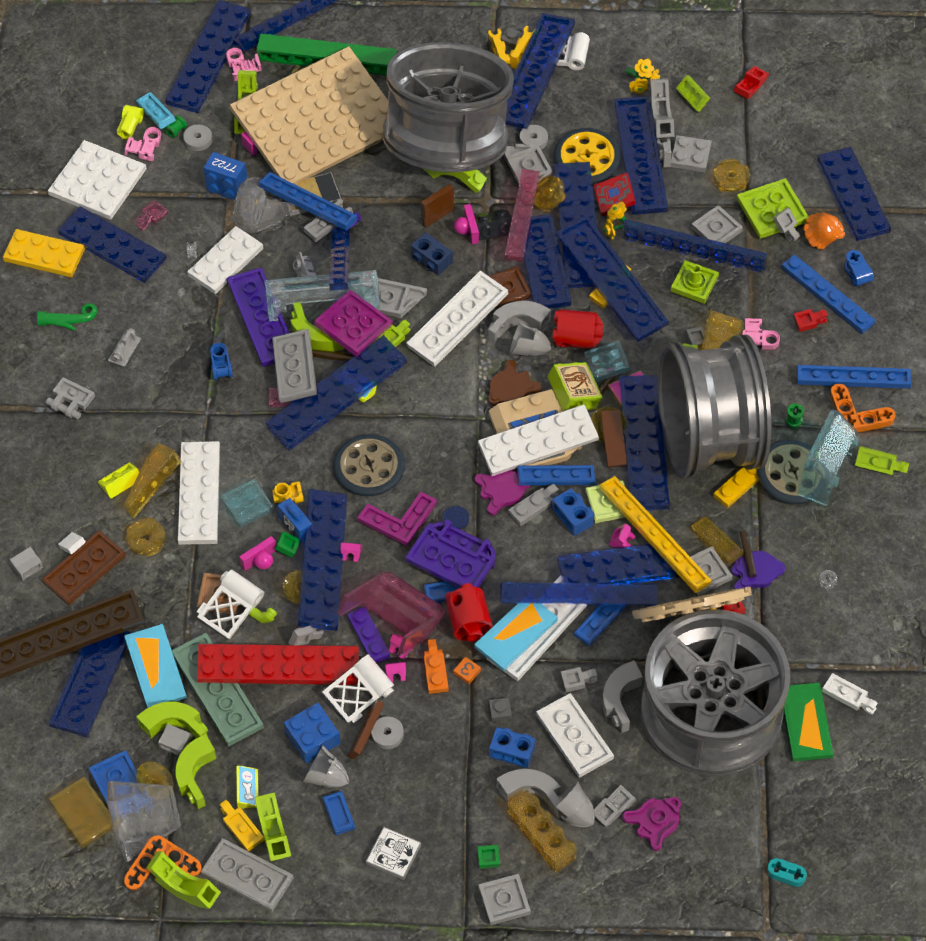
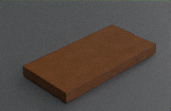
(83, 567)

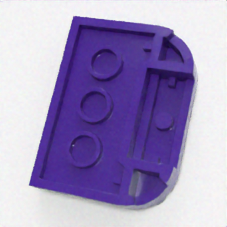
(452, 554)

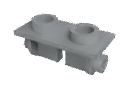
(303, 266)
(124, 348)

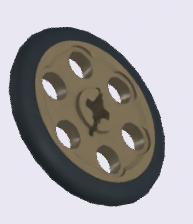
(378, 485)
(777, 488)

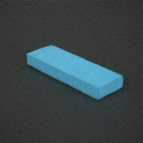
(155, 110)

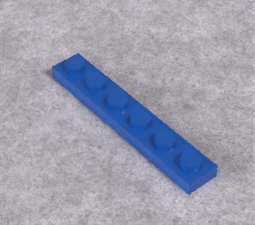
(308, 201)
(828, 294)
(853, 376)

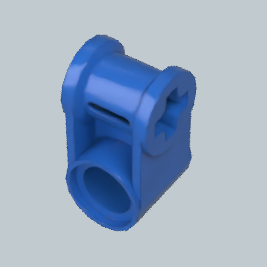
(858, 268)
(220, 364)

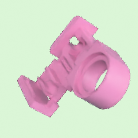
(240, 64)
(145, 147)
(752, 328)

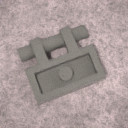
(72, 393)

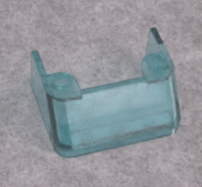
(826, 457)

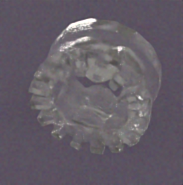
(191, 250)
(823, 582)

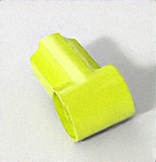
(130, 118)

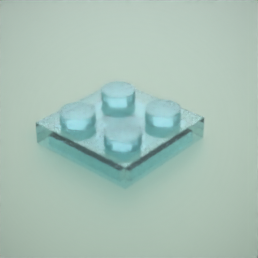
(607, 361)
(247, 503)

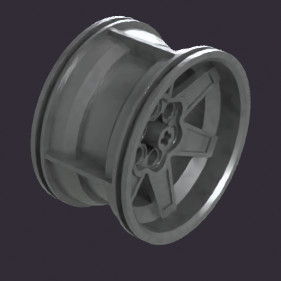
(447, 106)
(714, 405)
(726, 639)

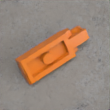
(435, 669)

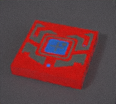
(614, 191)

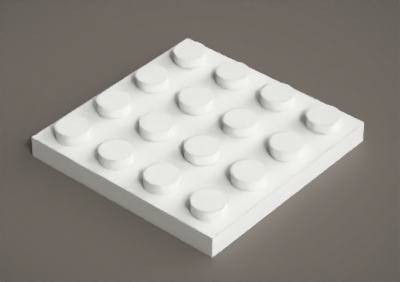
(97, 179)

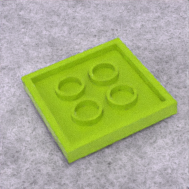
(767, 201)

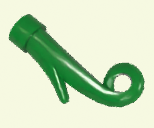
(66, 320)

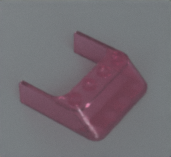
(398, 604)

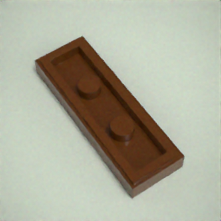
(613, 438)
(365, 729)

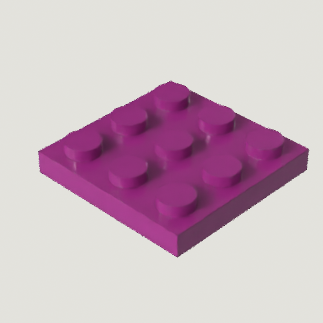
(353, 323)

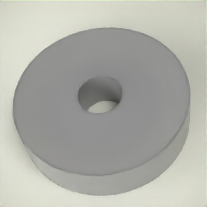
(536, 131)
(194, 143)
(391, 740)

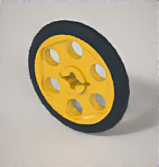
(595, 137)

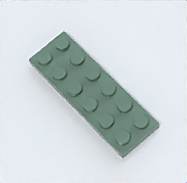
(222, 701)

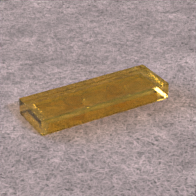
(714, 537)

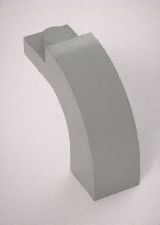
(661, 108)
(509, 315)
(620, 682)
(536, 782)

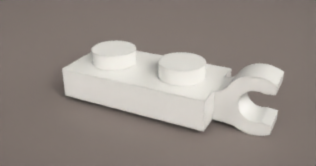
(849, 694)

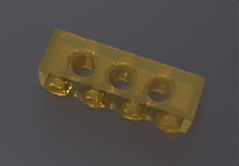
(556, 857)

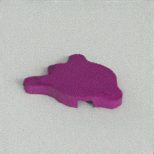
(500, 489)
(656, 820)

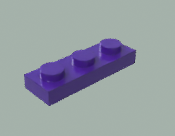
(368, 635)

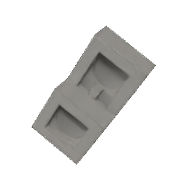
(614, 806)

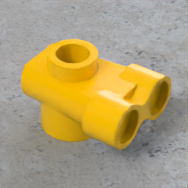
(284, 491)

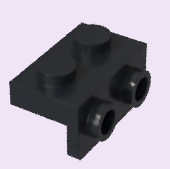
(493, 224)

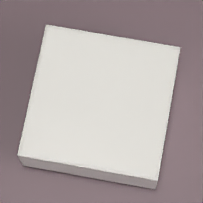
(71, 543)

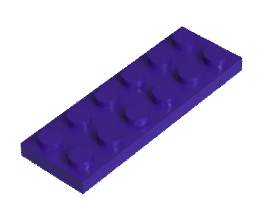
(251, 301)

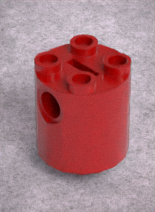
(577, 329)
(468, 613)

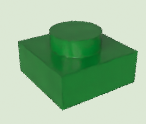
(287, 544)
(488, 856)

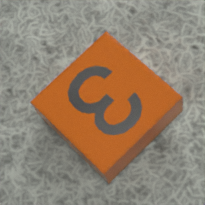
(467, 670)

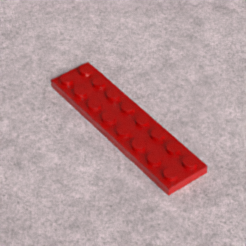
(275, 664)

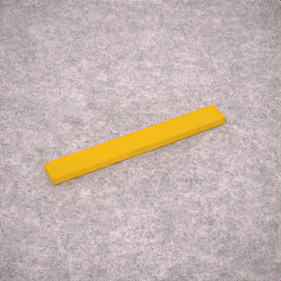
(655, 534)

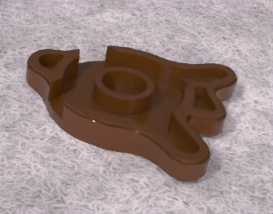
(511, 385)

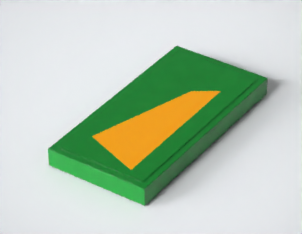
(807, 723)

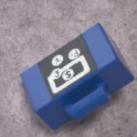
(293, 519)

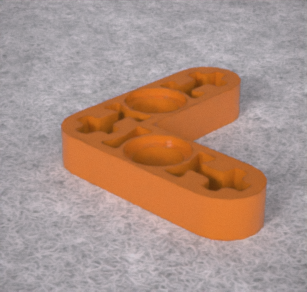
(857, 418)
(167, 848)

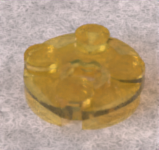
(731, 184)
(549, 193)
(146, 527)

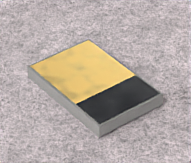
(320, 185)

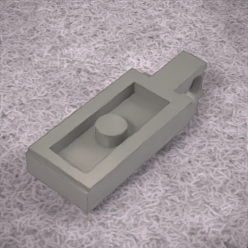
(533, 505)

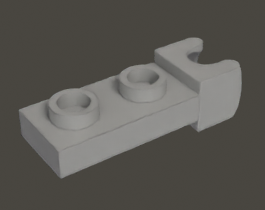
(319, 227)

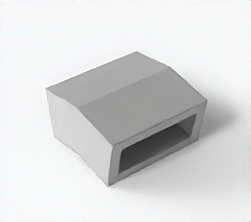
(26, 563)
(174, 739)

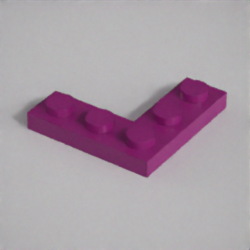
(394, 528)

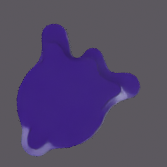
(766, 568)

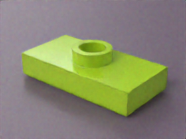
(693, 93)

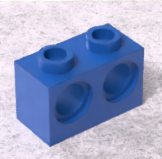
(569, 513)
(510, 752)

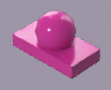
(467, 224)
(259, 555)

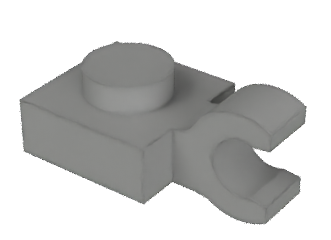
(665, 152)
(785, 223)
(302, 636)
(575, 679)

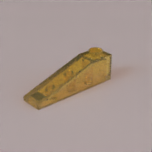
(154, 472)

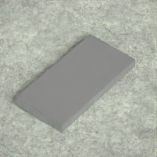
(294, 366)
(247, 874)

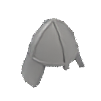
(529, 342)
(327, 771)
(576, 807)

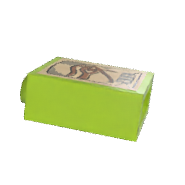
(574, 386)

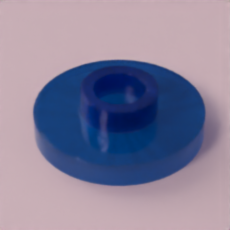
(457, 515)

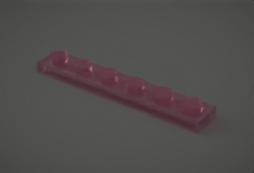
(522, 215)

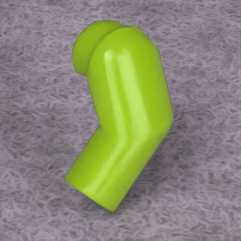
(263, 617)

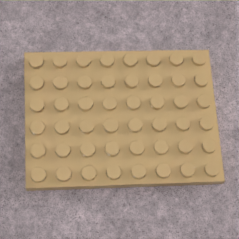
(315, 116)

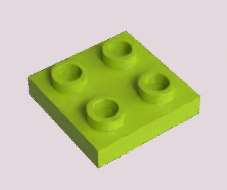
(694, 281)

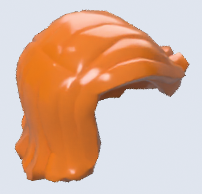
(823, 229)

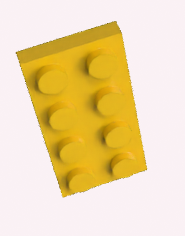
(43, 253)

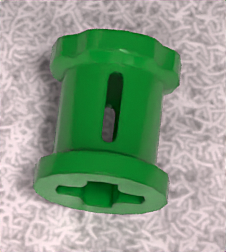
(173, 128)
(794, 415)

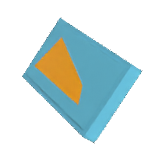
(515, 633)
(155, 666)

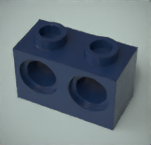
(431, 254)

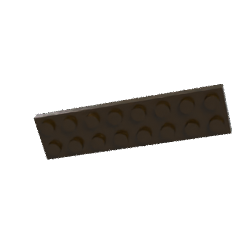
(69, 632)

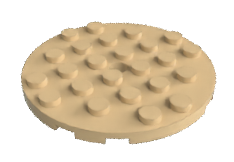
(692, 604)

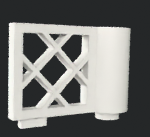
(575, 52)
(239, 590)
(371, 678)

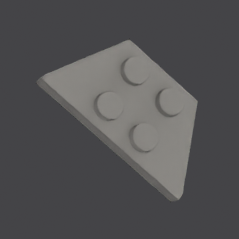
(526, 157)
(398, 298)

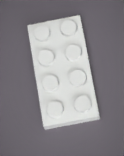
(225, 259)
(574, 735)

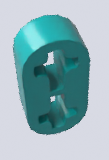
(786, 872)

